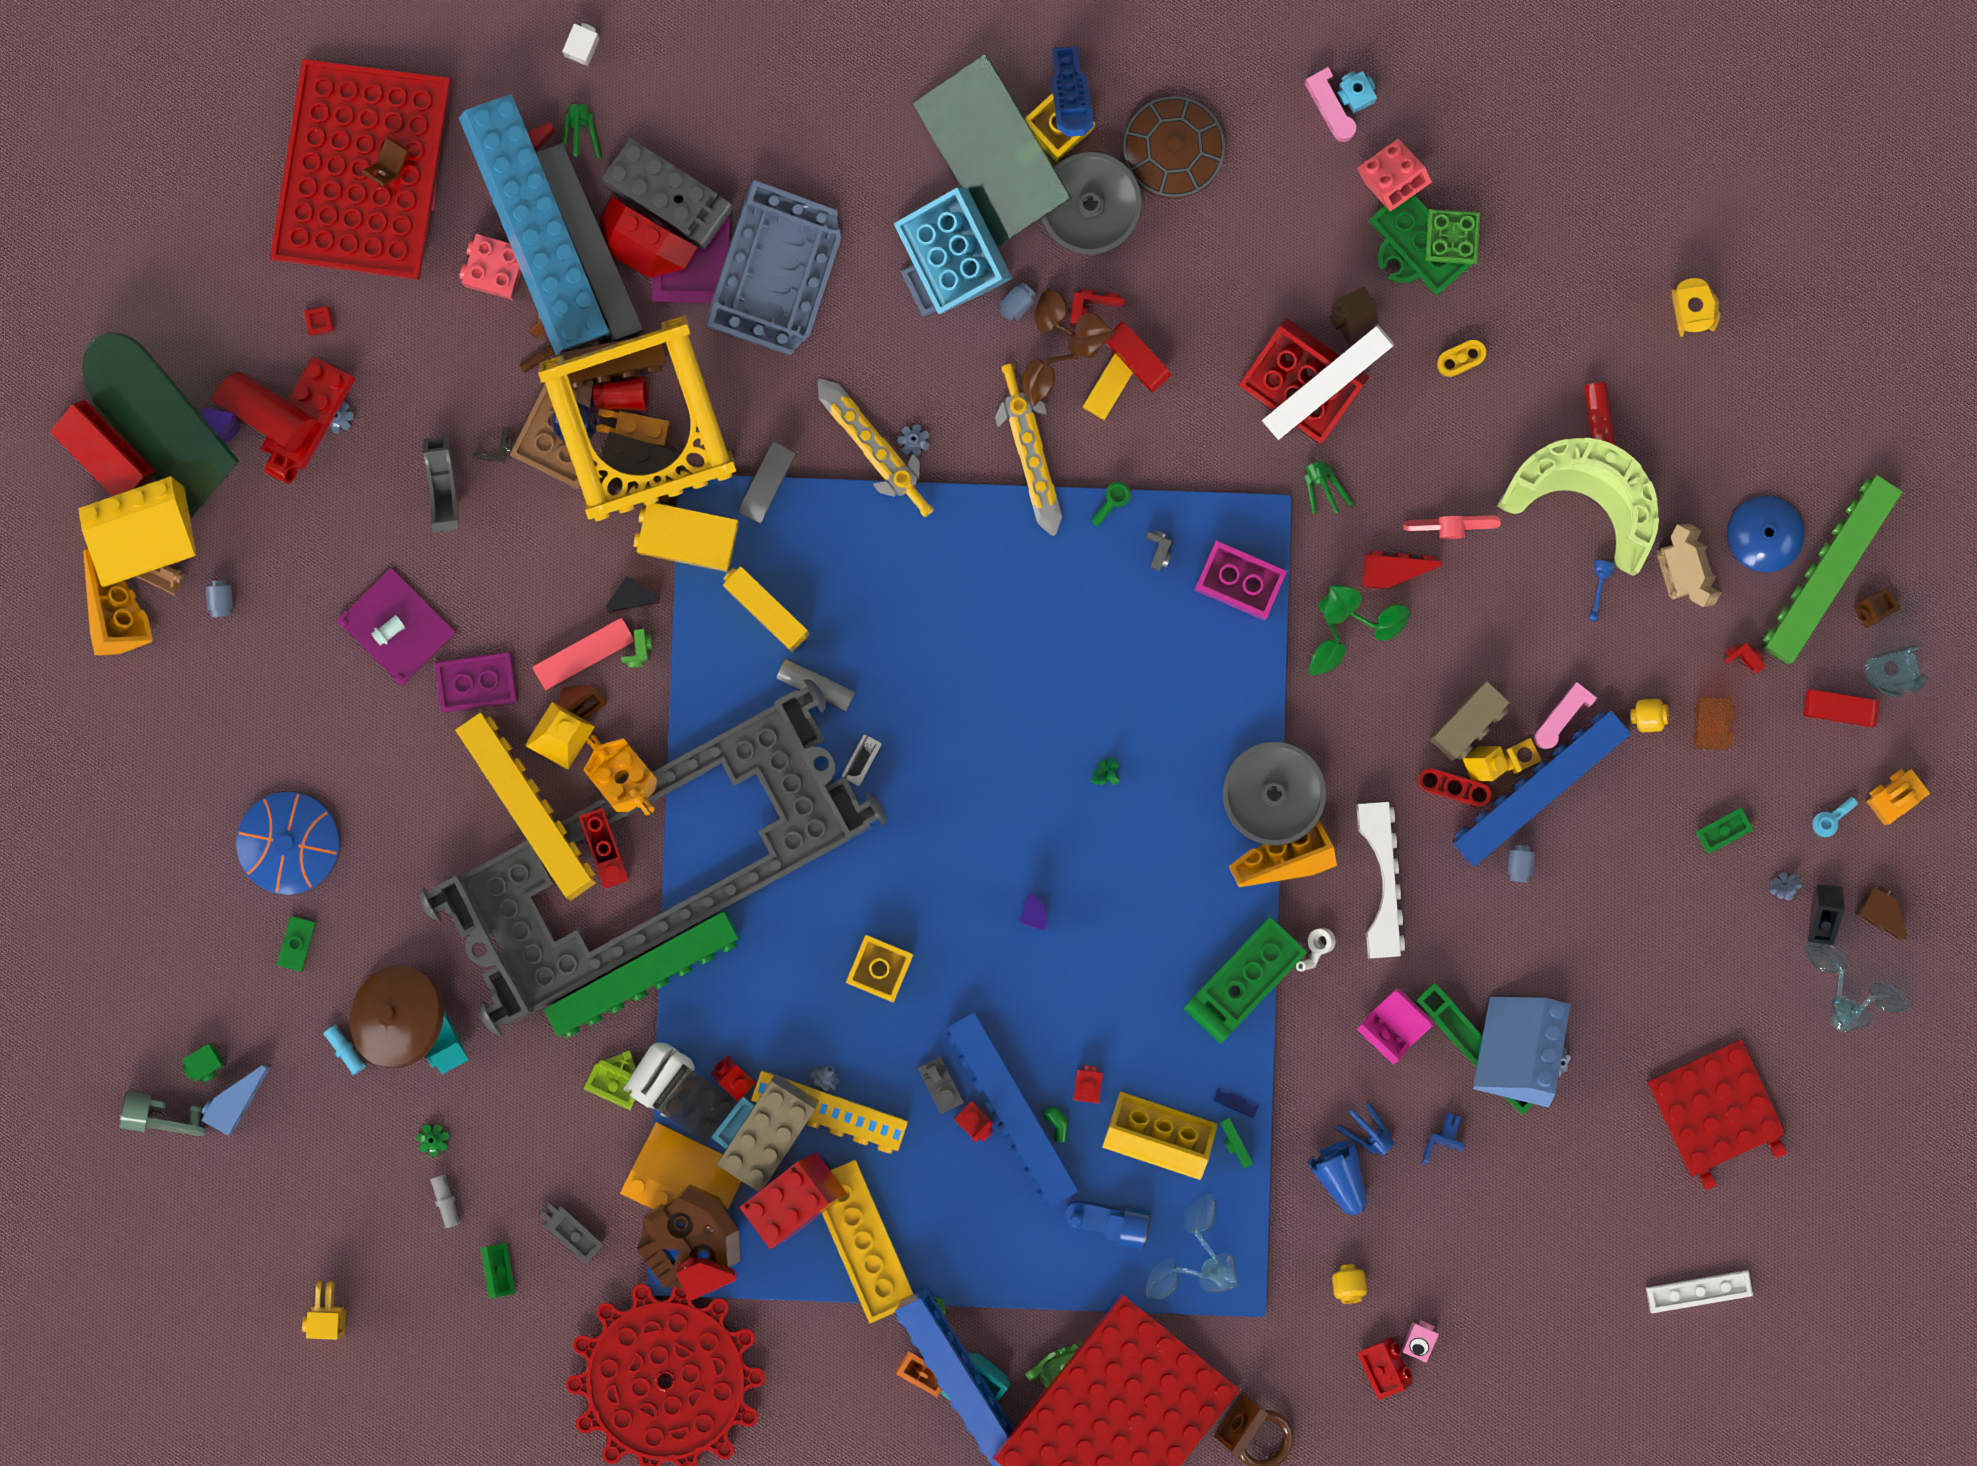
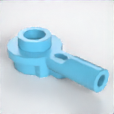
(1826, 823)

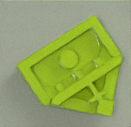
(610, 1078)

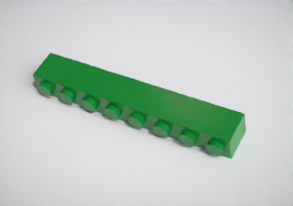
(643, 974)

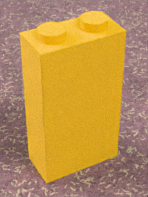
(686, 536)
(765, 608)

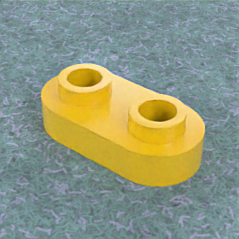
(1460, 358)

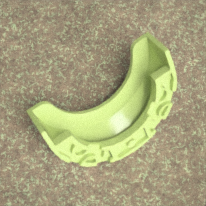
(1602, 474)

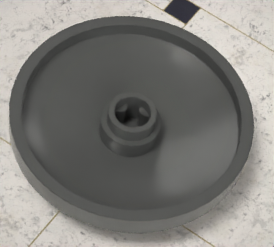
(1102, 204)
(1274, 793)

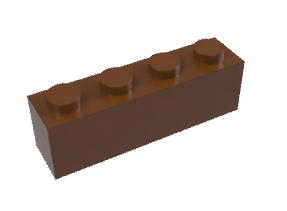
(648, 359)

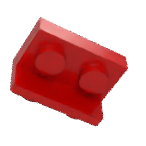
(1385, 1368)

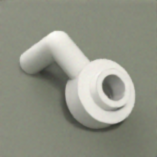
(1317, 948)

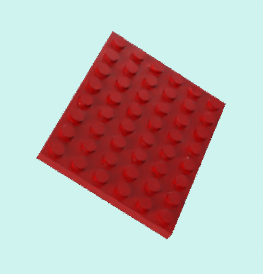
(326, 204)
(1122, 1400)

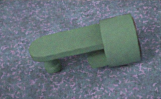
(135, 1116)

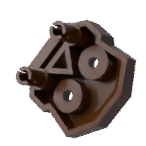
(707, 1228)

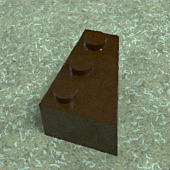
(1354, 315)

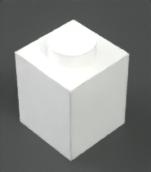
(581, 43)

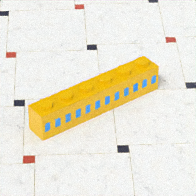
(847, 1117)

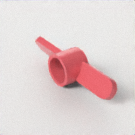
(1453, 526)

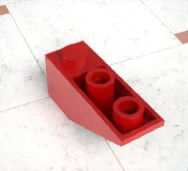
(1387, 572)
(603, 848)

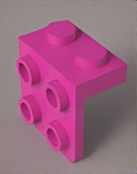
(1395, 1025)

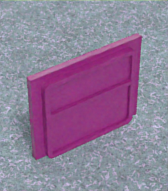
(701, 276)

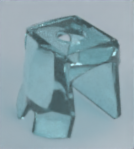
(1906, 678)

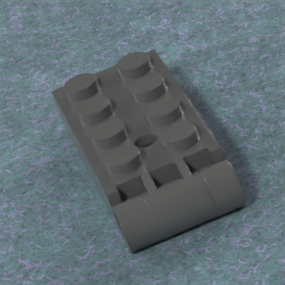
(656, 186)

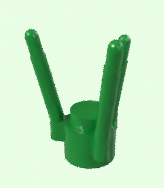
(578, 117)
(1320, 475)

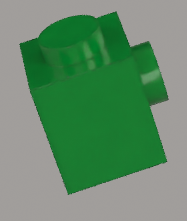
(203, 1063)

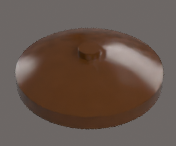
(396, 1016)

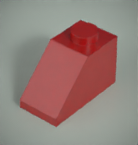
(703, 1276)

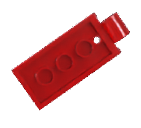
(319, 395)

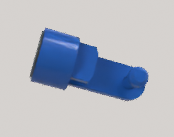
(1126, 1227)

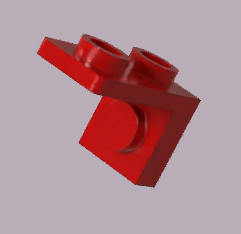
(1089, 296)
(975, 1122)

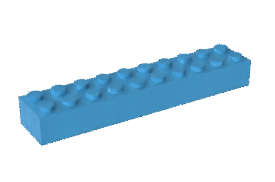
(533, 224)

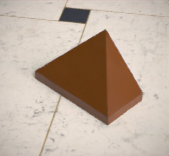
(581, 700)

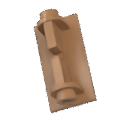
(164, 578)

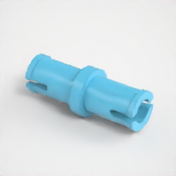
(344, 1050)

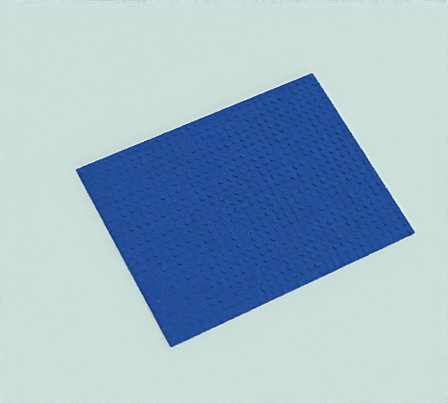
(996, 688)

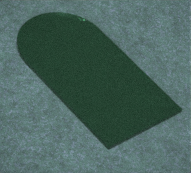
(155, 416)

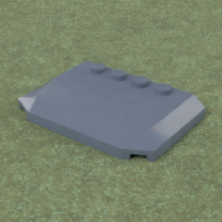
(775, 269)

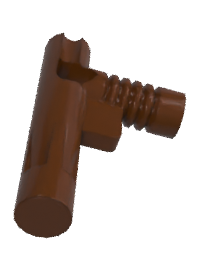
(537, 358)

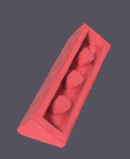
(583, 654)

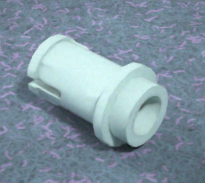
(387, 630)

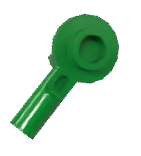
(1117, 495)

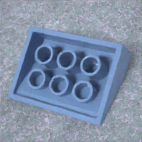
(1522, 1048)

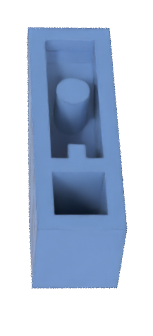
(230, 1106)

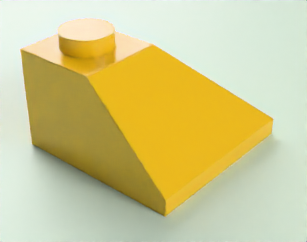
(560, 735)

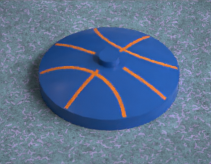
(288, 843)

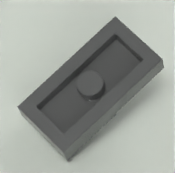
(940, 1085)

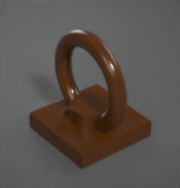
(1243, 1425)

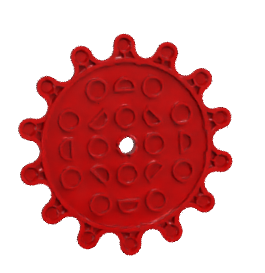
(672, 1340)

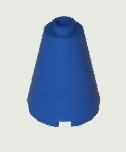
(1341, 1176)

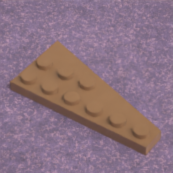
(539, 444)

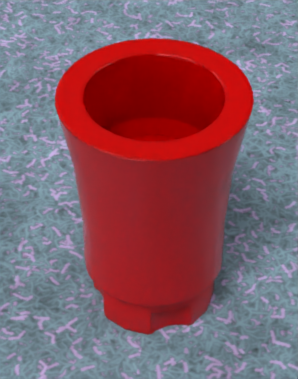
(622, 394)

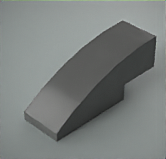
(767, 482)

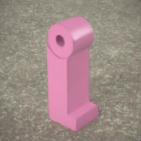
(1340, 125)
(1547, 734)

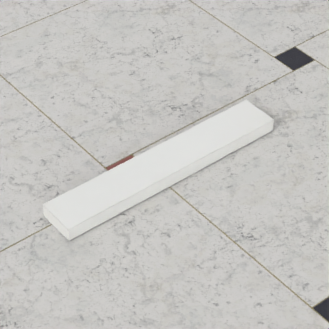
(1328, 382)

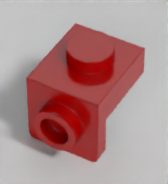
(1752, 658)
(732, 1078)

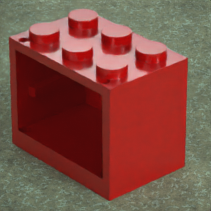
(793, 1200)

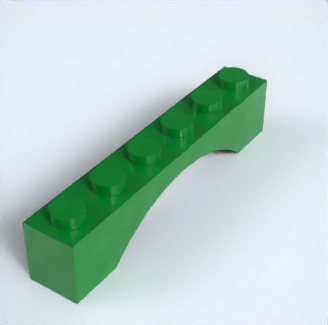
(1457, 1029)

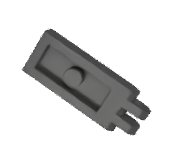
(571, 1232)

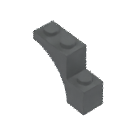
(441, 483)

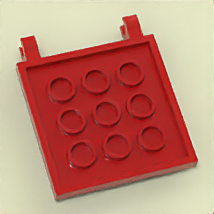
(1717, 1110)

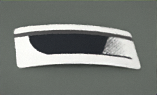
(861, 760)

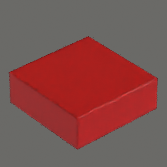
(318, 321)

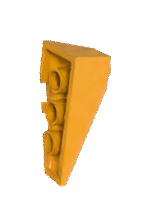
(114, 615)
(1287, 861)

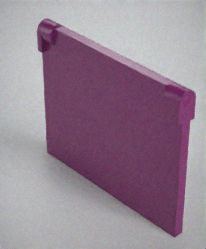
(410, 648)

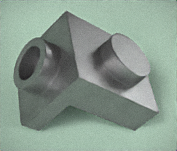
(1162, 556)

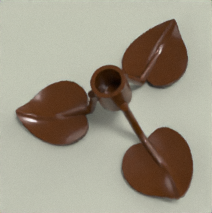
(1085, 342)

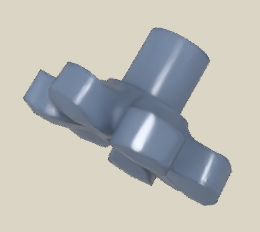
(342, 419)
(916, 445)
(1785, 886)

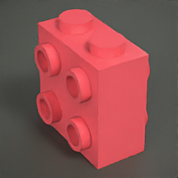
(1394, 174)
(491, 267)

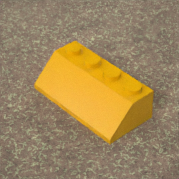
(1160, 1135)

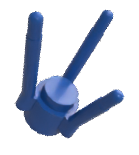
(1379, 1140)

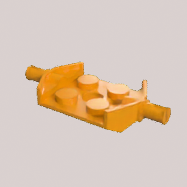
(610, 763)

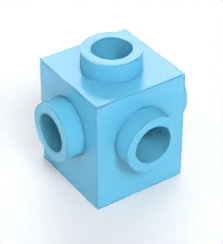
(1357, 100)

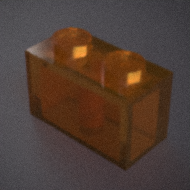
(1713, 724)

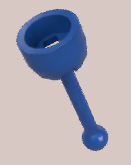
(1602, 570)

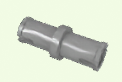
(445, 1201)

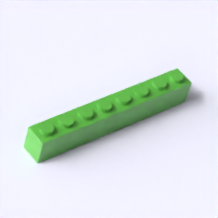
(1831, 570)

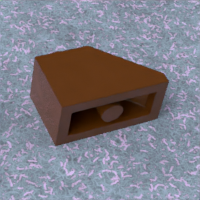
(1883, 912)

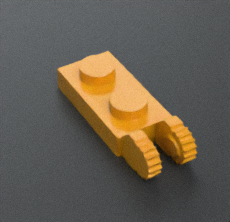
(636, 426)

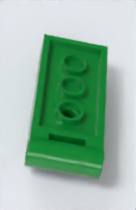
(1255, 970)

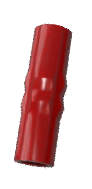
(1599, 412)

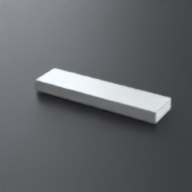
(1699, 1291)

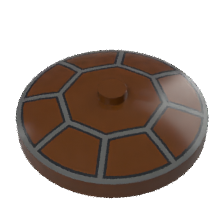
(1174, 147)

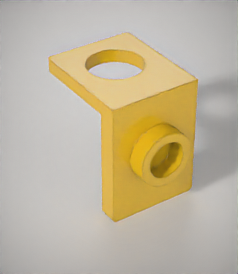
(1513, 761)

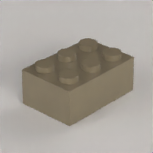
(1470, 722)

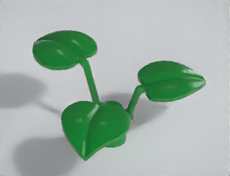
(1336, 608)

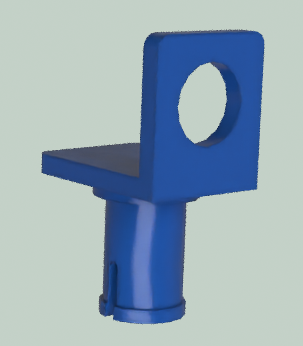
(1446, 1138)

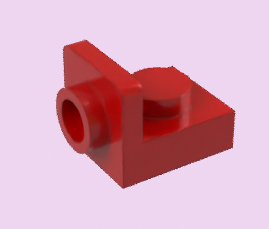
(1088, 1084)

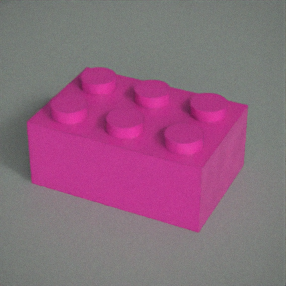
(1240, 580)

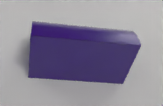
(223, 423)
(1034, 913)

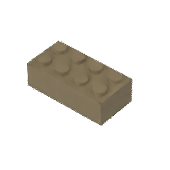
(768, 1133)

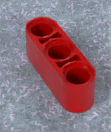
(1138, 357)
(1841, 708)
(1466, 787)

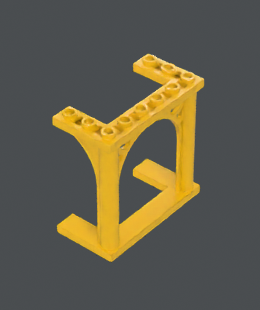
(598, 499)

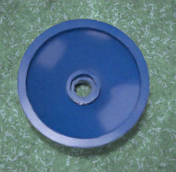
(1749, 541)

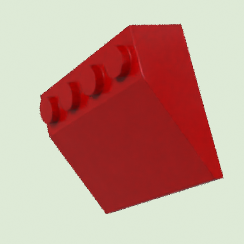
(1287, 365)

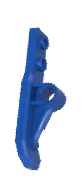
(1070, 93)

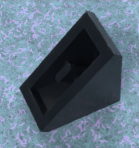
(630, 596)

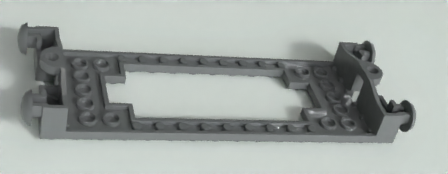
(500, 893)

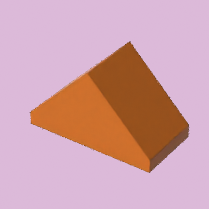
(915, 1371)

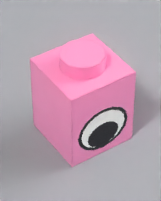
(1420, 1340)

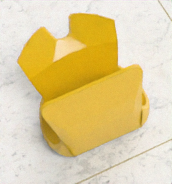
(1692, 321)

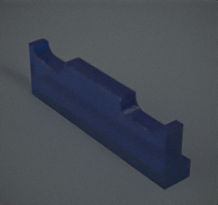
(1235, 1103)

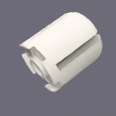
(656, 1072)

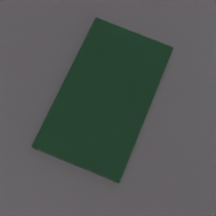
(992, 149)

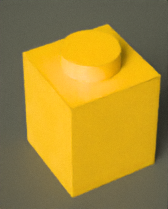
(1486, 763)

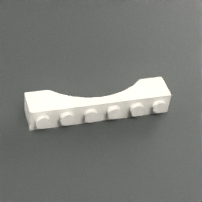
(1375, 825)

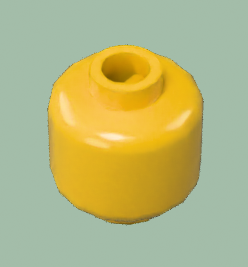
(1650, 715)
(1349, 1284)

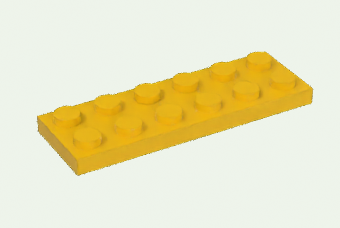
(866, 1246)

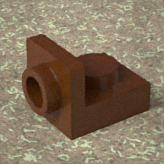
(1876, 607)

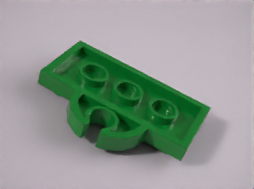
(1406, 243)

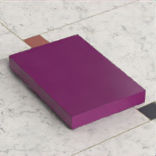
(476, 682)

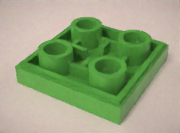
(1452, 236)

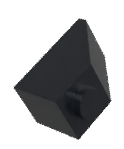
(1826, 914)

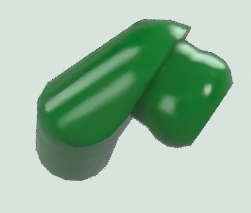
(1060, 1122)

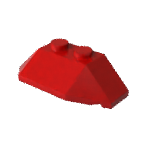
(643, 242)

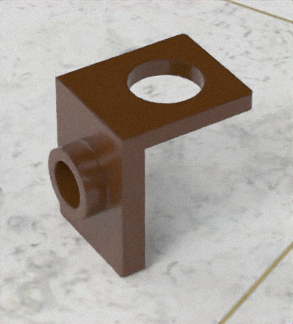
(388, 163)

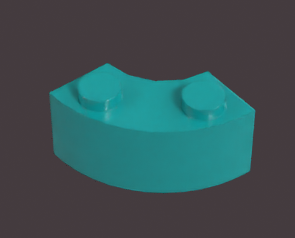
(448, 1049)

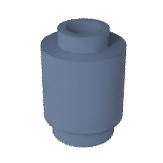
(1017, 302)
(219, 599)
(1521, 864)

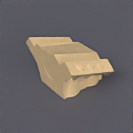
(1687, 567)

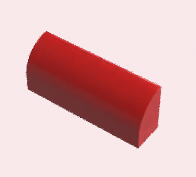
(264, 410)
(101, 449)

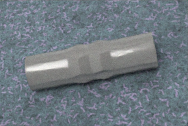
(832, 691)

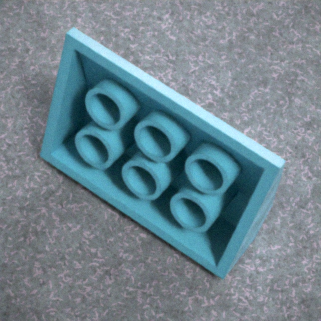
(952, 250)

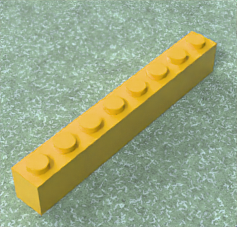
(525, 805)

